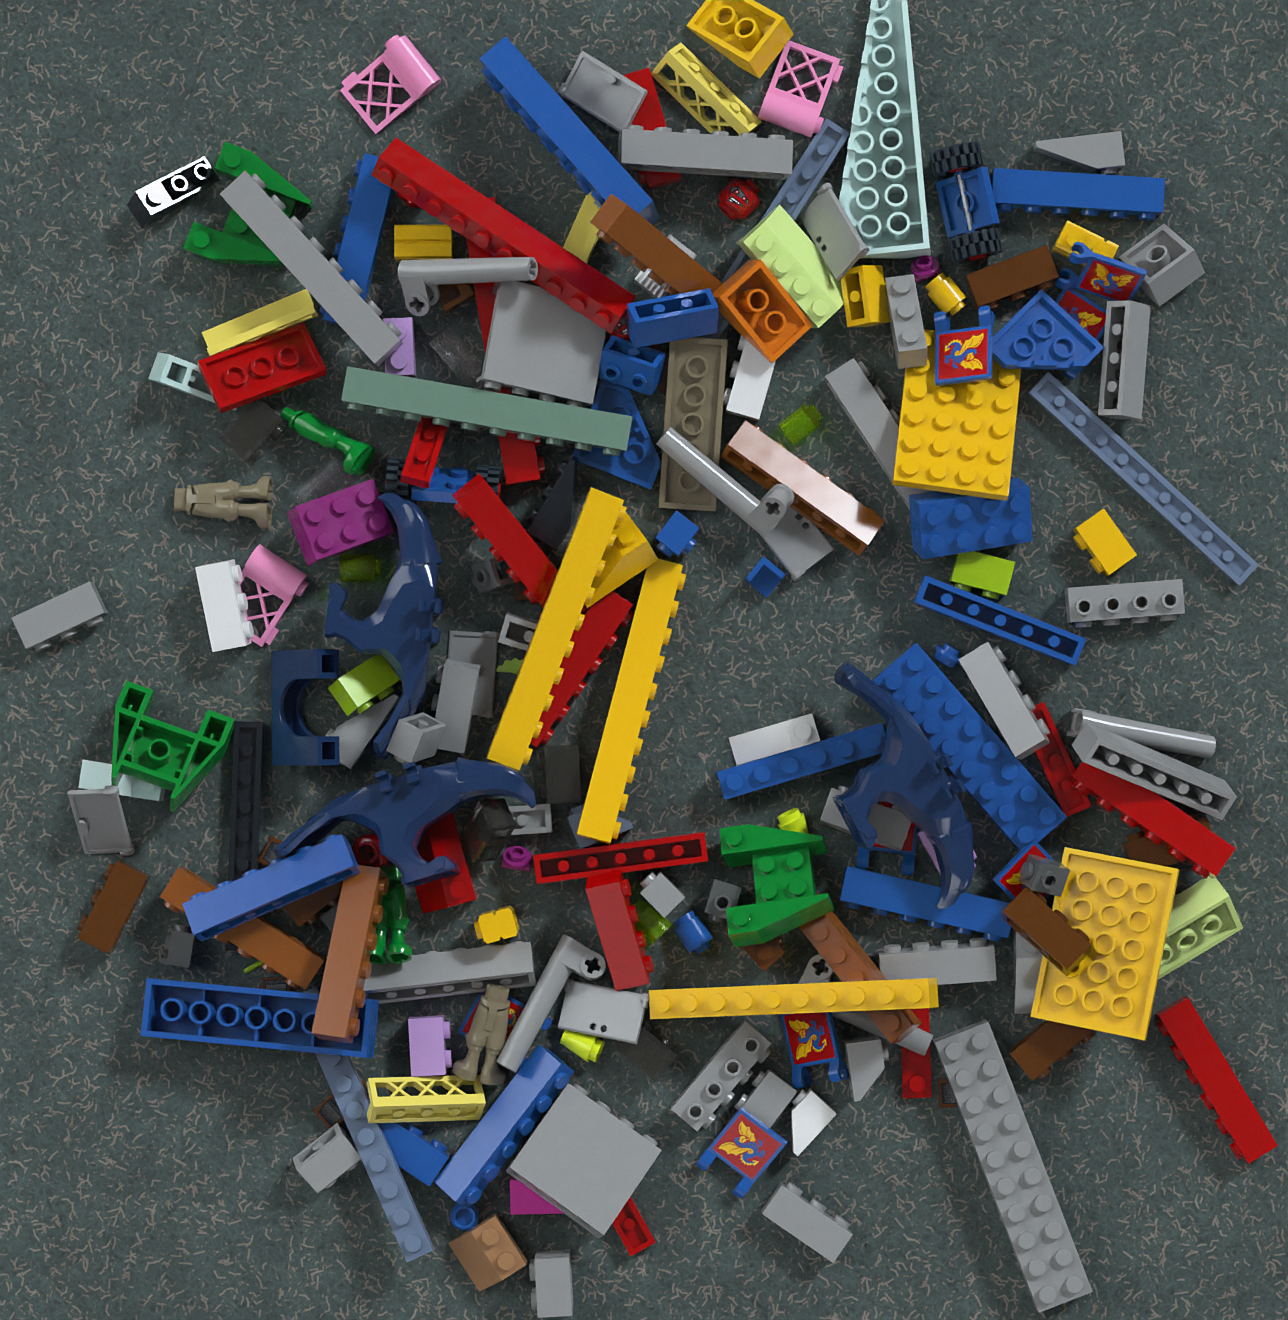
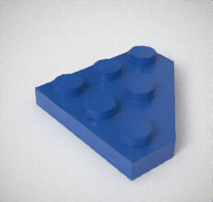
(1044, 338)
(641, 460)

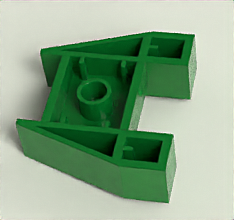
(238, 241)
(161, 751)
(781, 878)

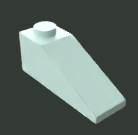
(180, 376)
(98, 775)

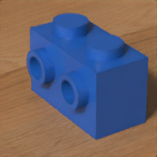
(631, 366)
(677, 536)

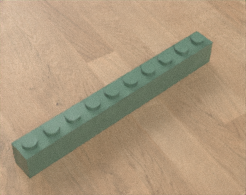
(486, 410)

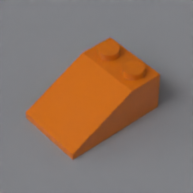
(761, 309)

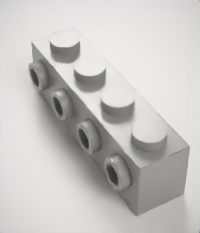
(1124, 360)
(1124, 601)
(1004, 700)
(947, 962)
(720, 1075)

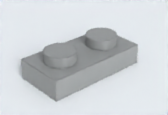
(531, 820)

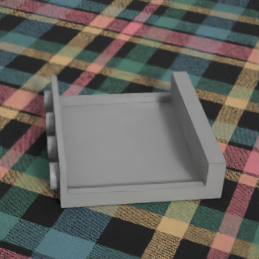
(541, 347)
(584, 1160)

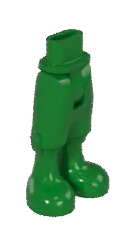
(357, 453)
(396, 919)

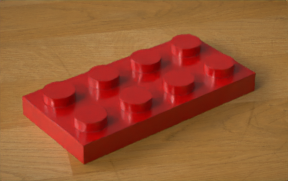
(261, 367)

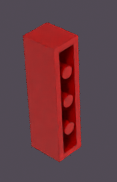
(650, 117)
(618, 929)

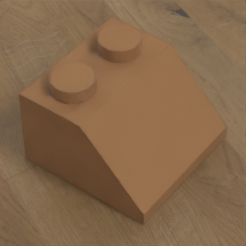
(488, 1252)

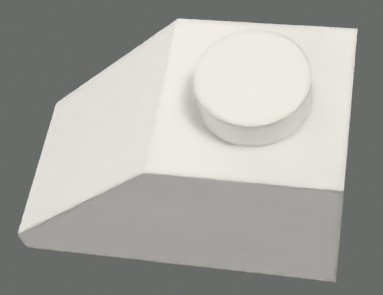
(808, 1118)

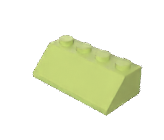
(795, 265)
(1198, 922)

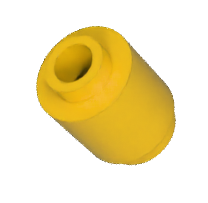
(946, 294)

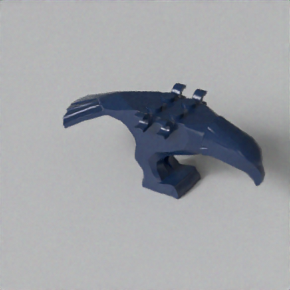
(404, 621)
(914, 782)
(409, 805)

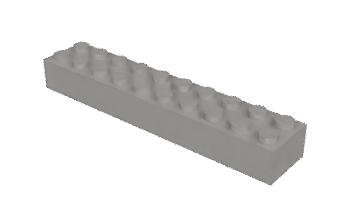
(1012, 1165)

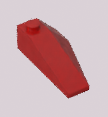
(438, 841)

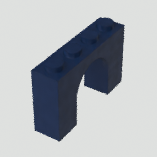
(290, 676)

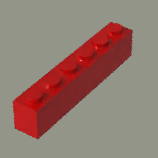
(508, 539)
(589, 642)
(1157, 818)
(620, 856)
(1216, 1080)

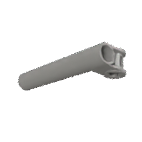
(422, 276)
(760, 515)
(1146, 734)
(567, 958)
(916, 1041)

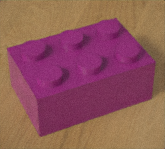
(340, 522)

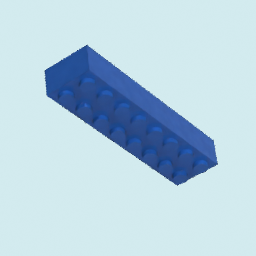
(561, 130)
(978, 755)
(247, 1018)

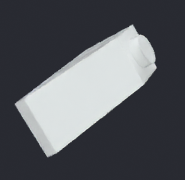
(774, 739)

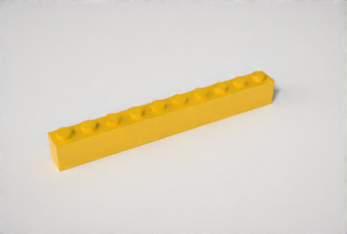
(555, 627)
(629, 702)
(794, 998)

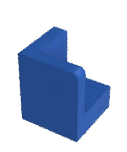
(764, 577)

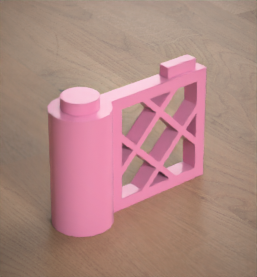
(408, 68)
(793, 111)
(279, 579)

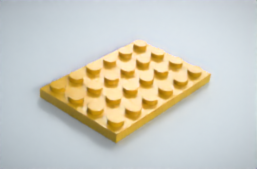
(957, 433)
(1127, 917)

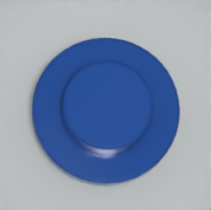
(947, 654)
(463, 1217)

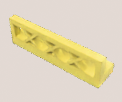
(693, 73)
(583, 235)
(261, 322)
(428, 1104)

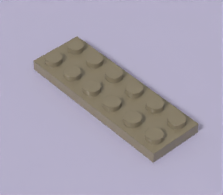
(694, 412)

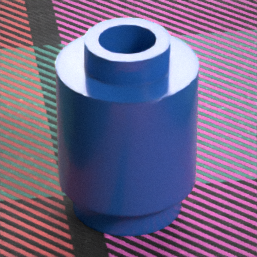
(693, 933)

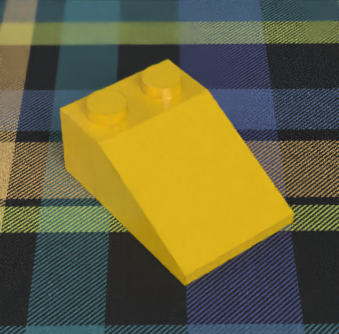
(742, 32)
(627, 558)

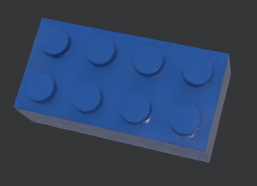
(963, 523)

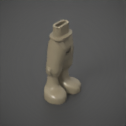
(218, 500)
(487, 1031)

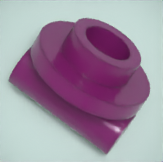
(925, 268)
(517, 858)

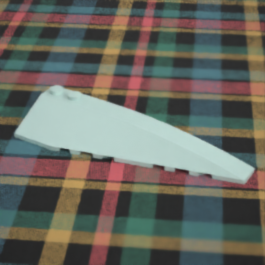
(884, 156)

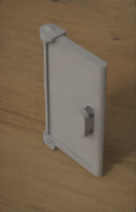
(593, 90)
(839, 239)
(797, 543)
(481, 650)
(104, 822)
(614, 1013)

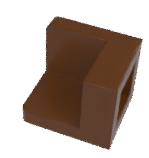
(454, 296)

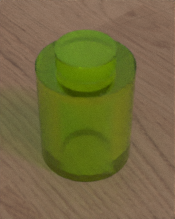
(800, 424)
(360, 567)
(651, 921)

